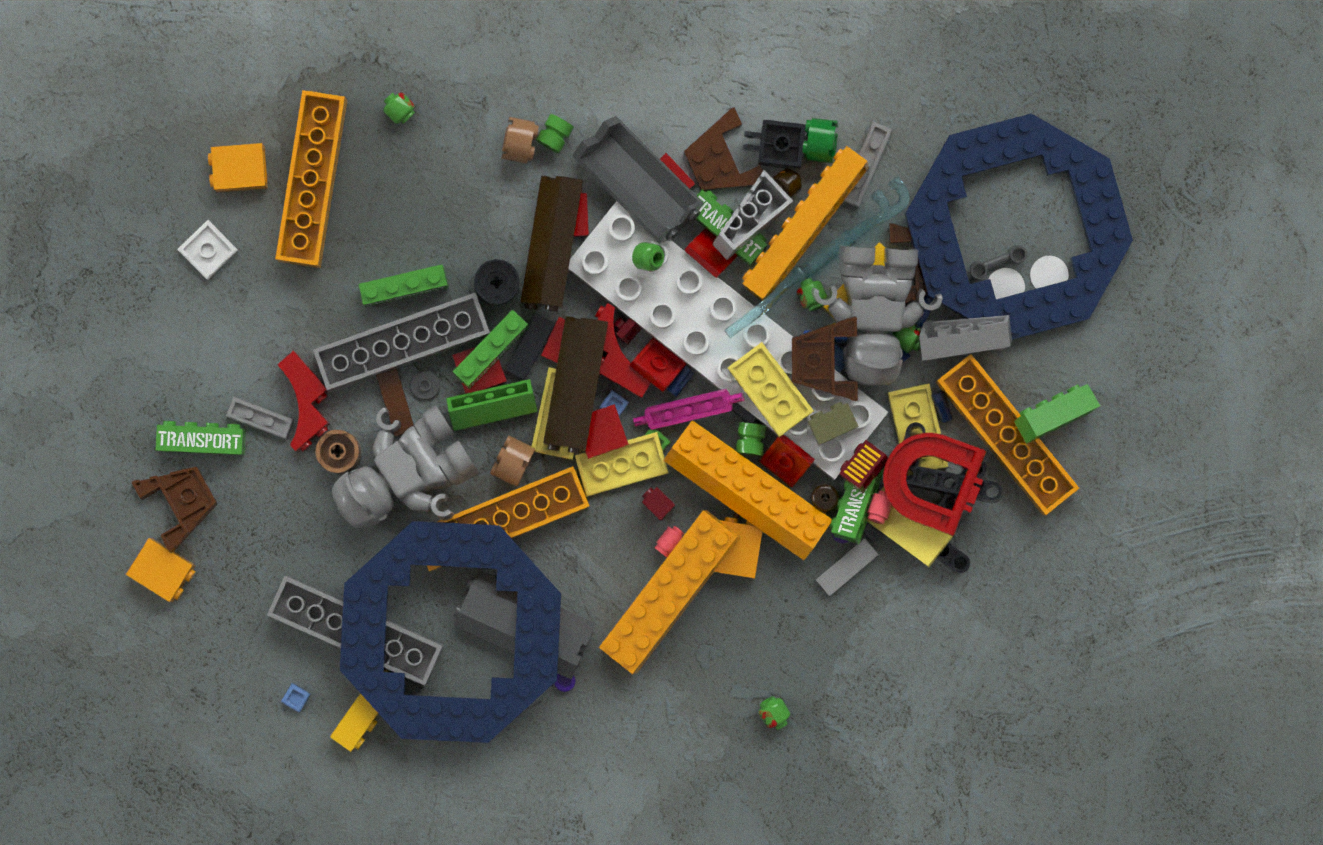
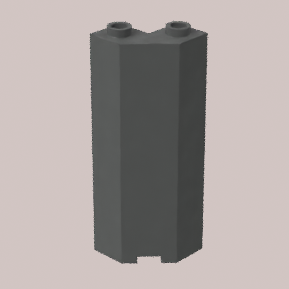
(638, 180)
(493, 615)

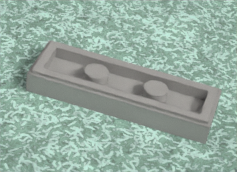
(259, 418)
(846, 567)

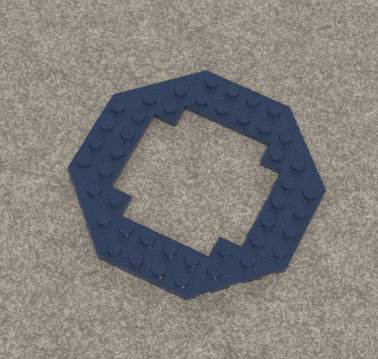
(1096, 200)
(366, 620)

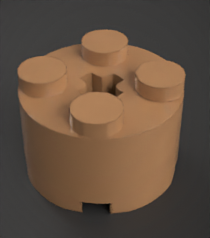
(519, 140)
(348, 459)
(512, 461)

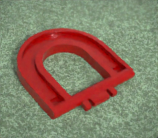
(943, 448)

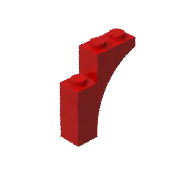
(615, 364)
(308, 391)

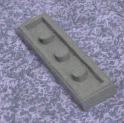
(871, 151)

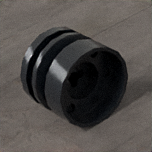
(504, 272)

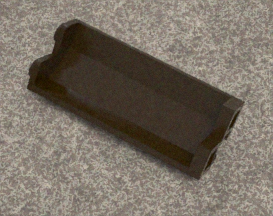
(551, 242)
(575, 384)

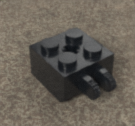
(773, 133)

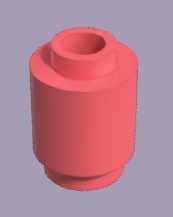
(879, 508)
(669, 540)

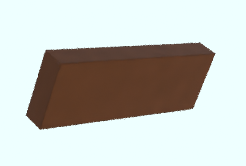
(395, 399)

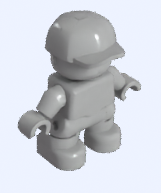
(878, 300)
(406, 469)

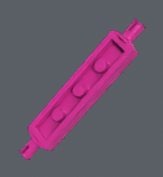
(688, 409)

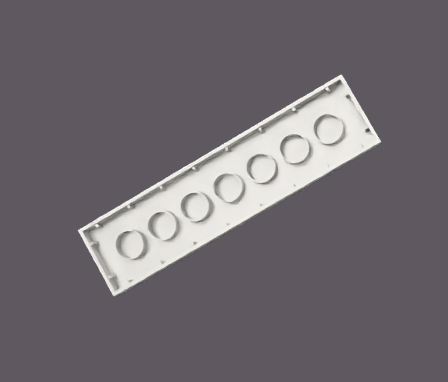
(688, 315)

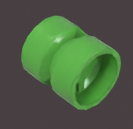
(555, 132)
(750, 439)

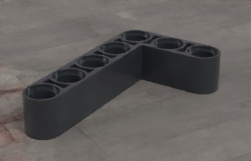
(941, 476)
(953, 552)

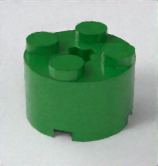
(821, 140)

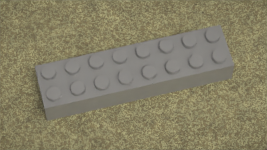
(401, 342)
(321, 617)

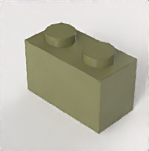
(833, 423)

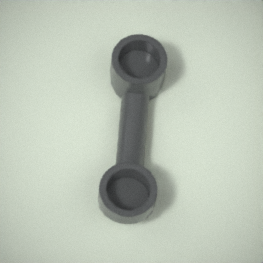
(1015, 253)

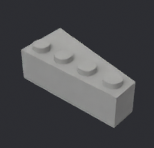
(757, 211)
(964, 336)

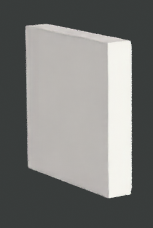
(208, 250)

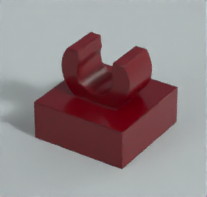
(627, 330)

